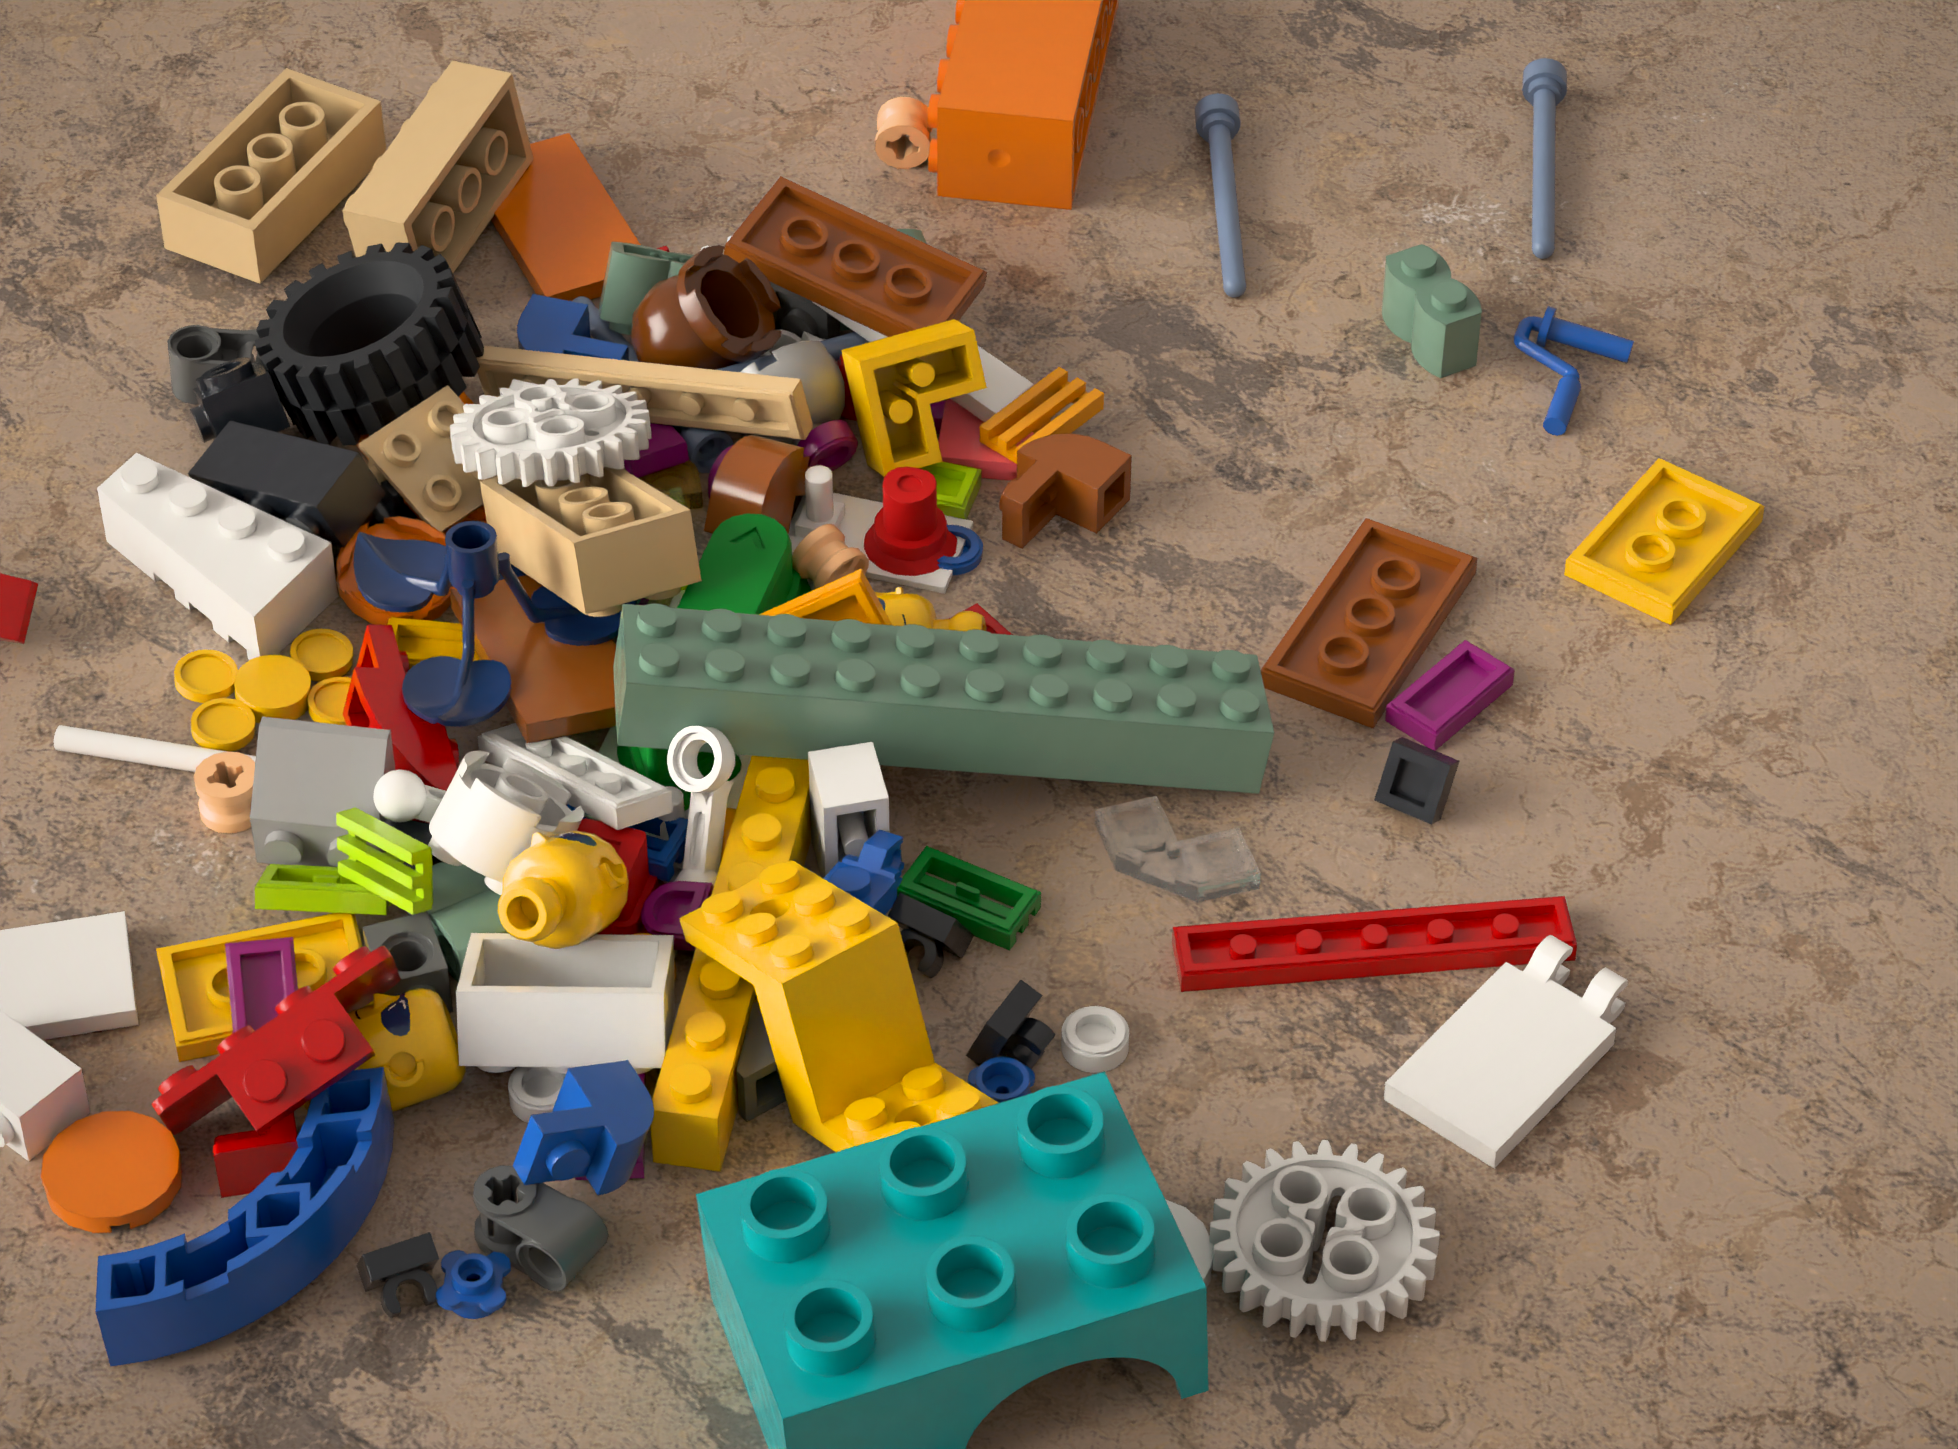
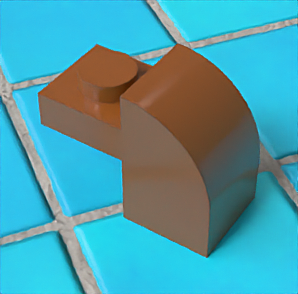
(1064, 478)
(757, 479)

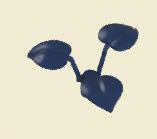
(408, 573)

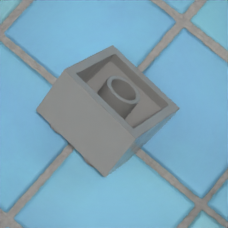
(304, 779)

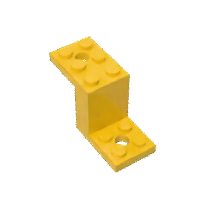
(832, 1006)

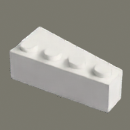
(224, 557)

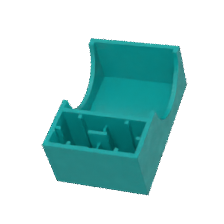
(947, 1269)

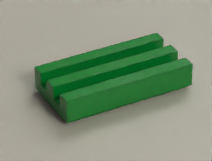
(963, 902)

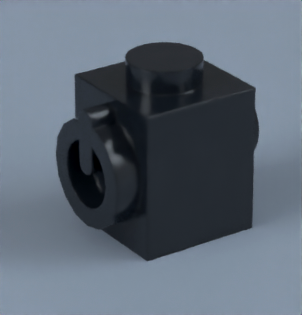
(237, 394)

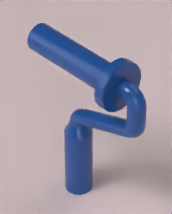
(1572, 335)

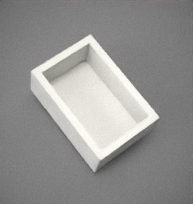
(565, 1004)

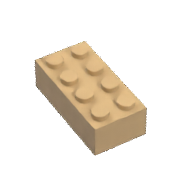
(445, 167)
(271, 175)
(595, 538)

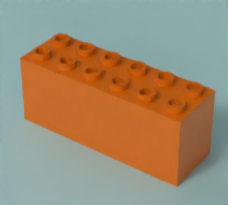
(1018, 99)

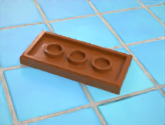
(853, 262)
(1368, 622)
(553, 684)

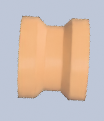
(894, 121)
(826, 557)
(225, 791)

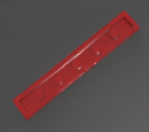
(1367, 943)

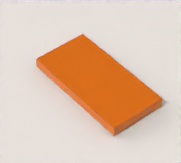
(561, 222)

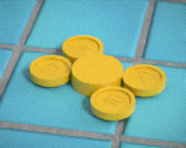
(265, 687)

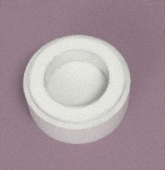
(1095, 1039)
(533, 1091)

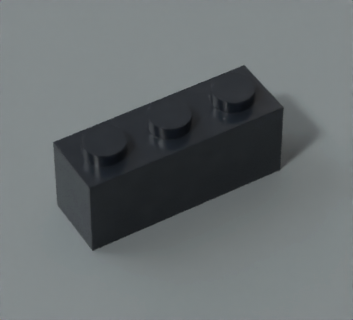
(293, 479)

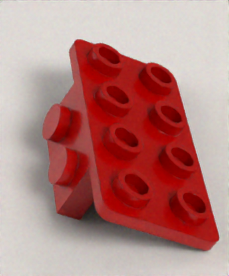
(288, 1057)

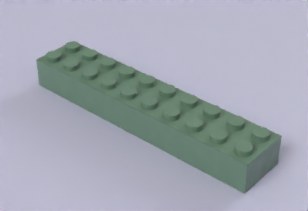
(944, 698)

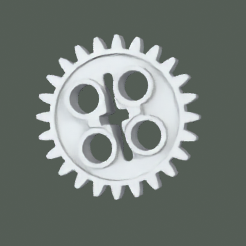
(550, 432)
(1370, 1259)

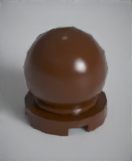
(707, 314)

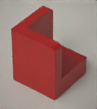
(249, 1158)

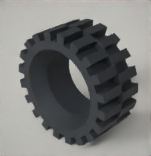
(368, 341)

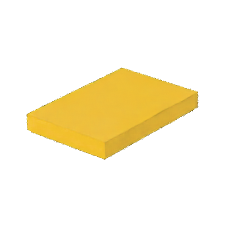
(1664, 541)
(198, 983)

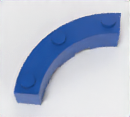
(274, 1238)

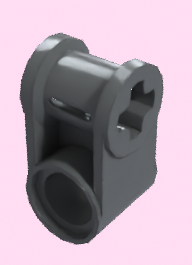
(201, 348)
(540, 1234)

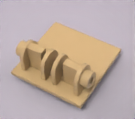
(420, 461)

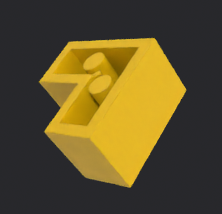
(897, 382)

